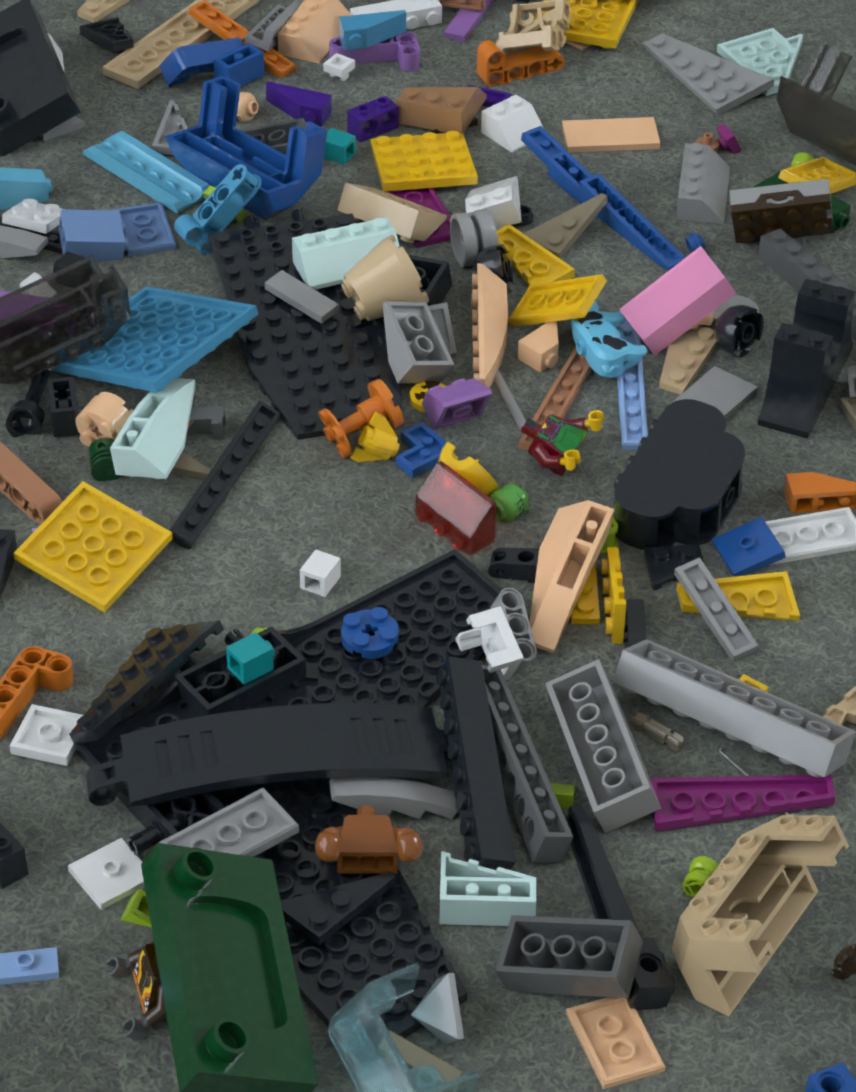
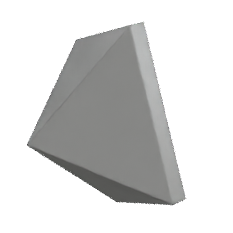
(441, 1011)

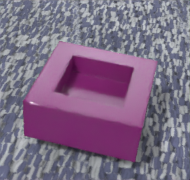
(727, 139)

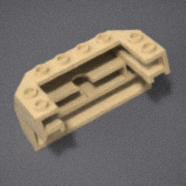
(752, 905)

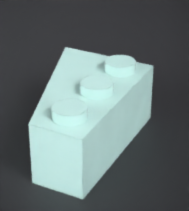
(483, 895)

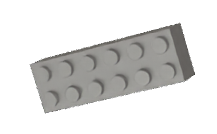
(602, 746)

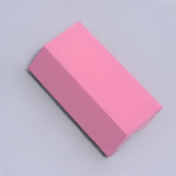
(677, 300)

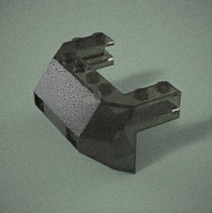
(813, 112)
(59, 319)

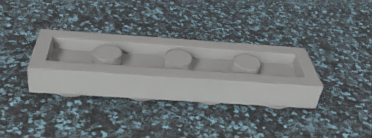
(716, 609)

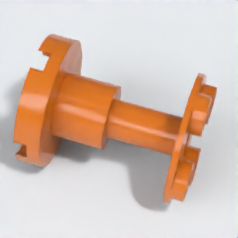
(380, 402)

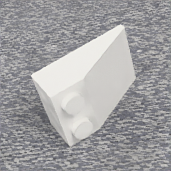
(500, 199)

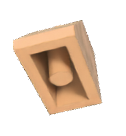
(540, 347)

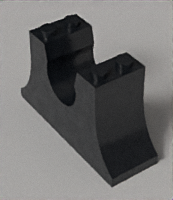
(808, 358)

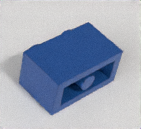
(241, 64)

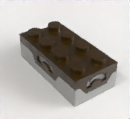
(796, 208)

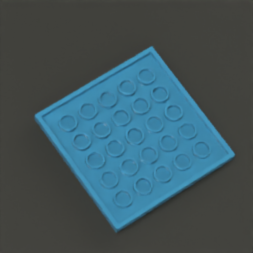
(161, 339)

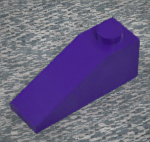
(300, 102)

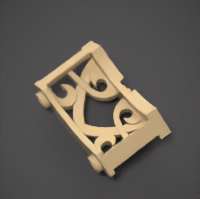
(524, 33)

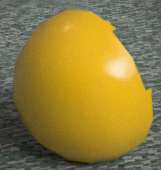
(469, 469)

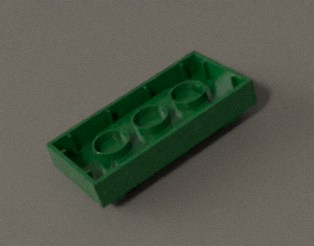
(226, 972)

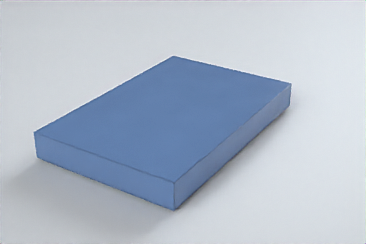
(147, 229)

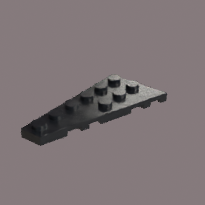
(148, 667)

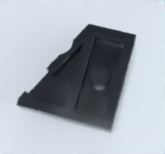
(663, 561)

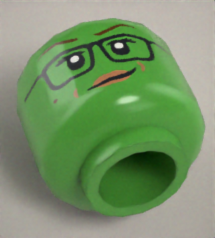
(510, 502)

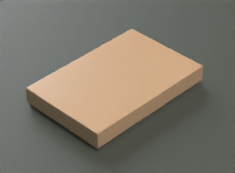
(615, 1041)

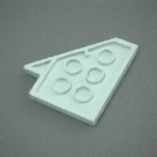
(764, 53)

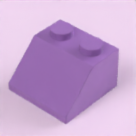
(456, 402)

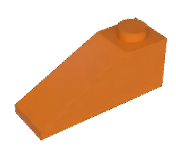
(818, 492)

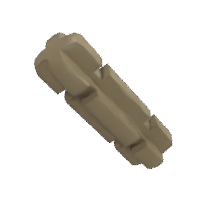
(658, 731)

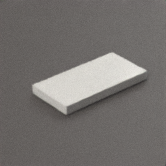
(815, 534)

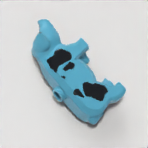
(604, 344)

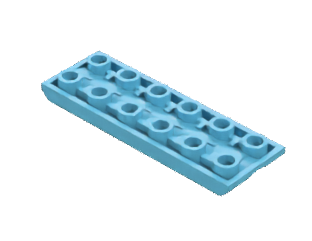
(148, 171)

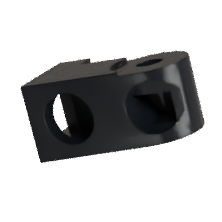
(514, 563)

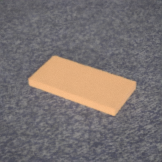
(610, 134)

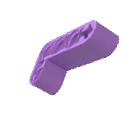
(401, 48)

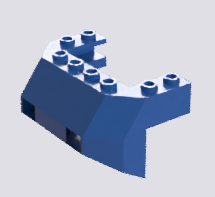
(217, 147)

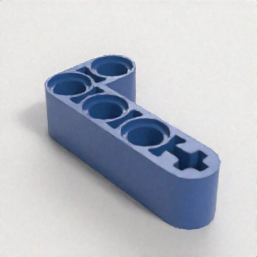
(195, 59)

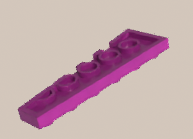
(727, 798)

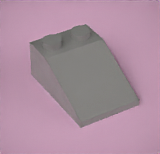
(414, 343)

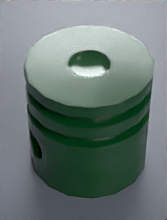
(101, 460)

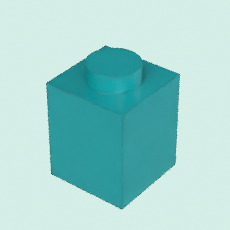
(339, 146)
(250, 658)

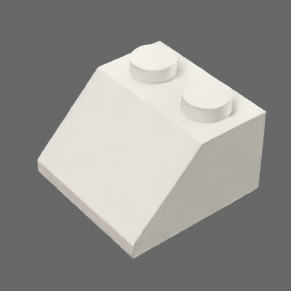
(508, 121)

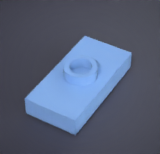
(29, 966)

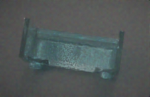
(371, 1051)

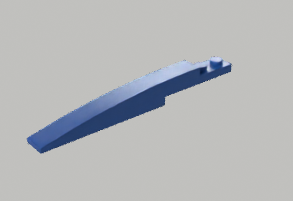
(616, 213)

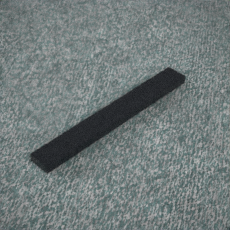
(224, 475)

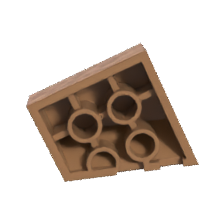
(440, 107)

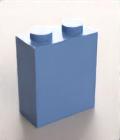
(93, 233)

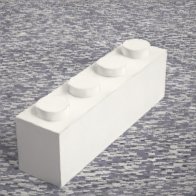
(418, 12)

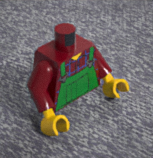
(559, 440)

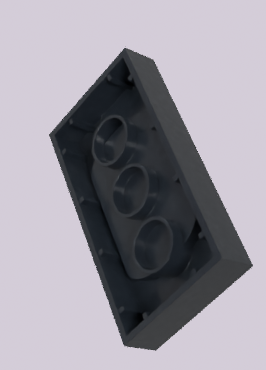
(32, 81)

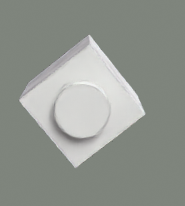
(320, 573)

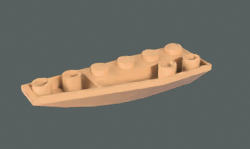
(488, 323)
(564, 567)

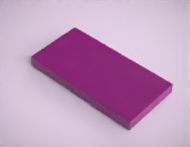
(429, 199)

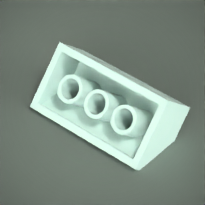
(329, 254)

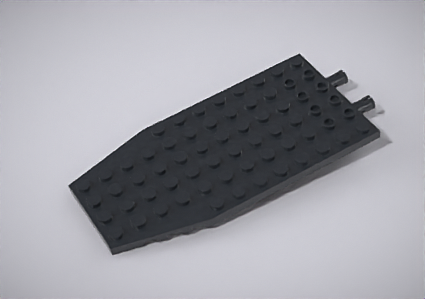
(285, 350)

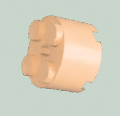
(102, 418)

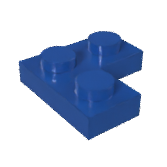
(424, 449)

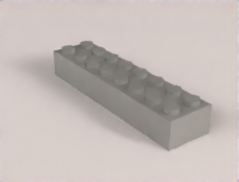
(734, 708)

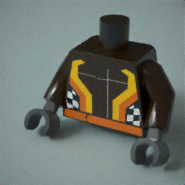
(148, 986)

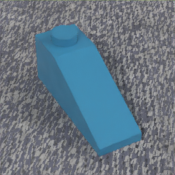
(370, 29)

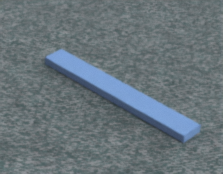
(632, 398)

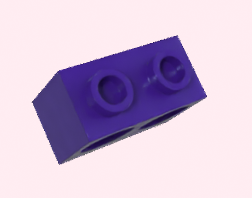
(373, 118)

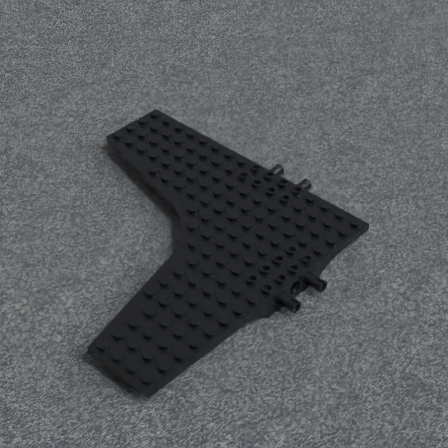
(317, 669)

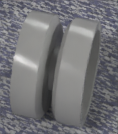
(472, 235)

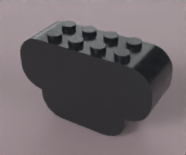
(679, 479)

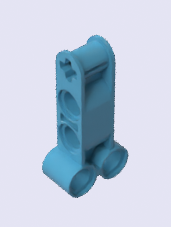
(218, 208)

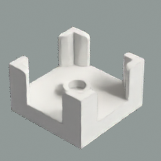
(495, 637)

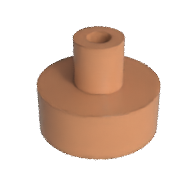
(708, 139)

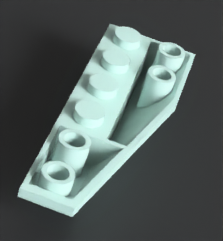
(155, 432)

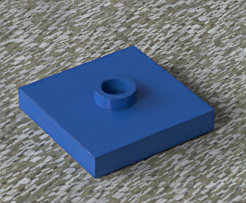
(749, 548)

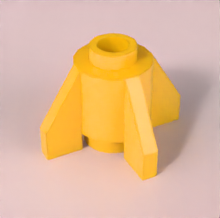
(376, 441)

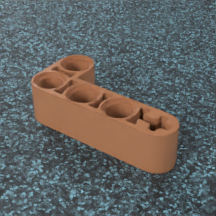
(25, 487)

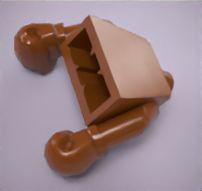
(368, 844)

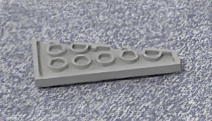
(708, 76)

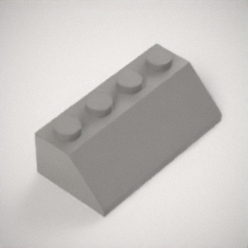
(702, 185)

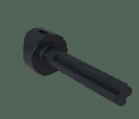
(27, 415)

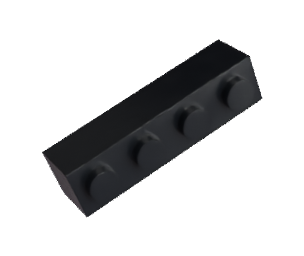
(634, 622)

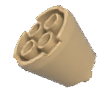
(381, 277)

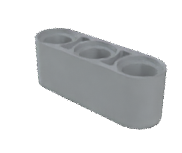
(516, 615)

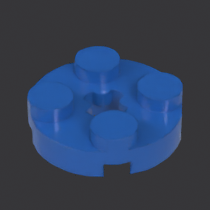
(376, 621)

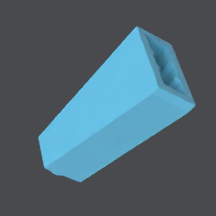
(22, 184)

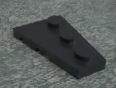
(108, 34)

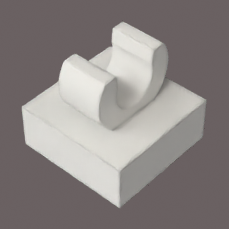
(339, 66)

